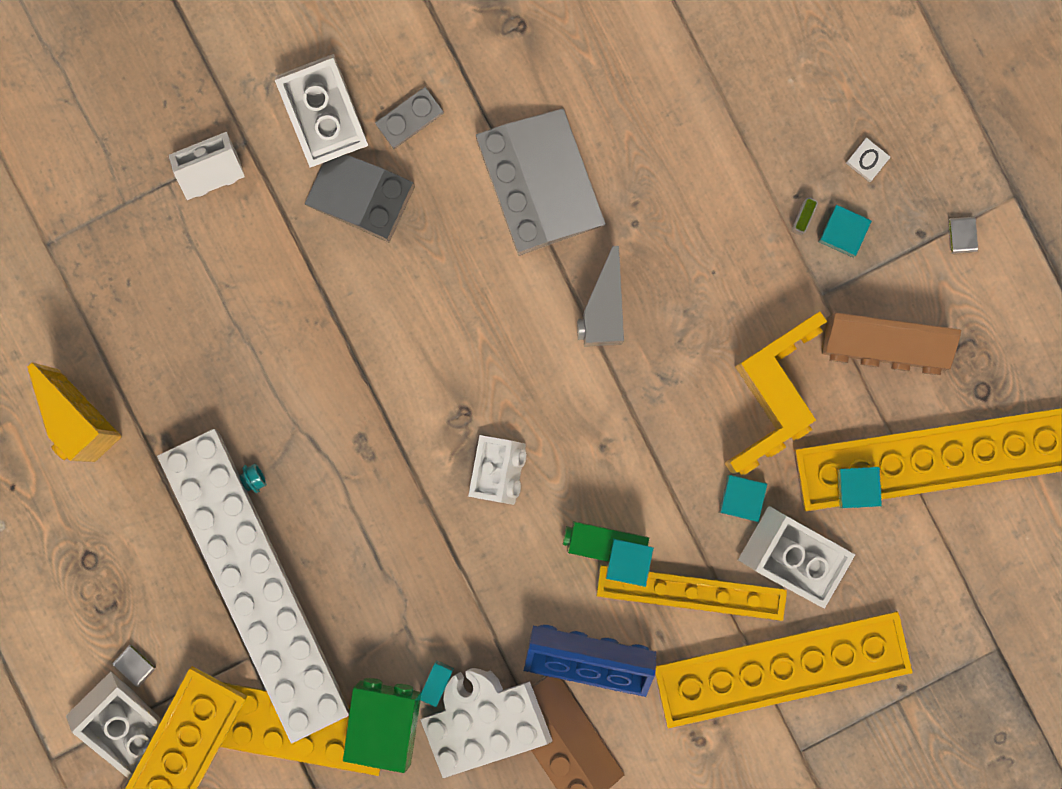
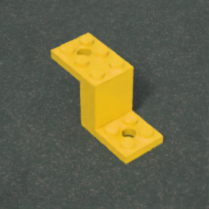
(776, 395)

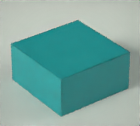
(845, 231)
(859, 487)
(743, 498)
(629, 562)
(436, 683)

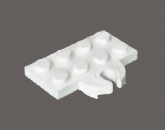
(484, 723)

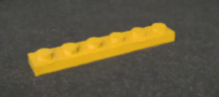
(698, 594)

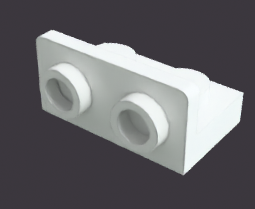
(497, 470)

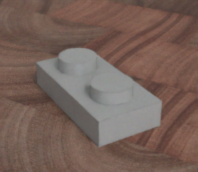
(409, 118)

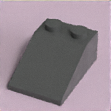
(361, 195)

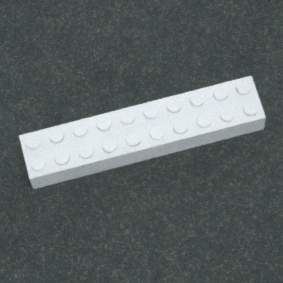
(254, 585)

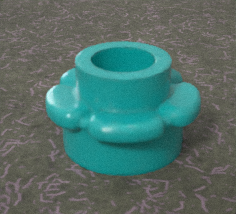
(252, 478)

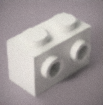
(206, 166)

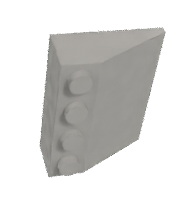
(540, 180)

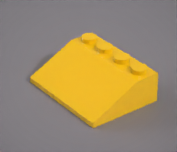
(69, 418)

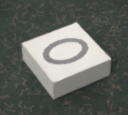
(868, 160)

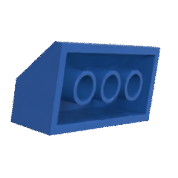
(590, 660)

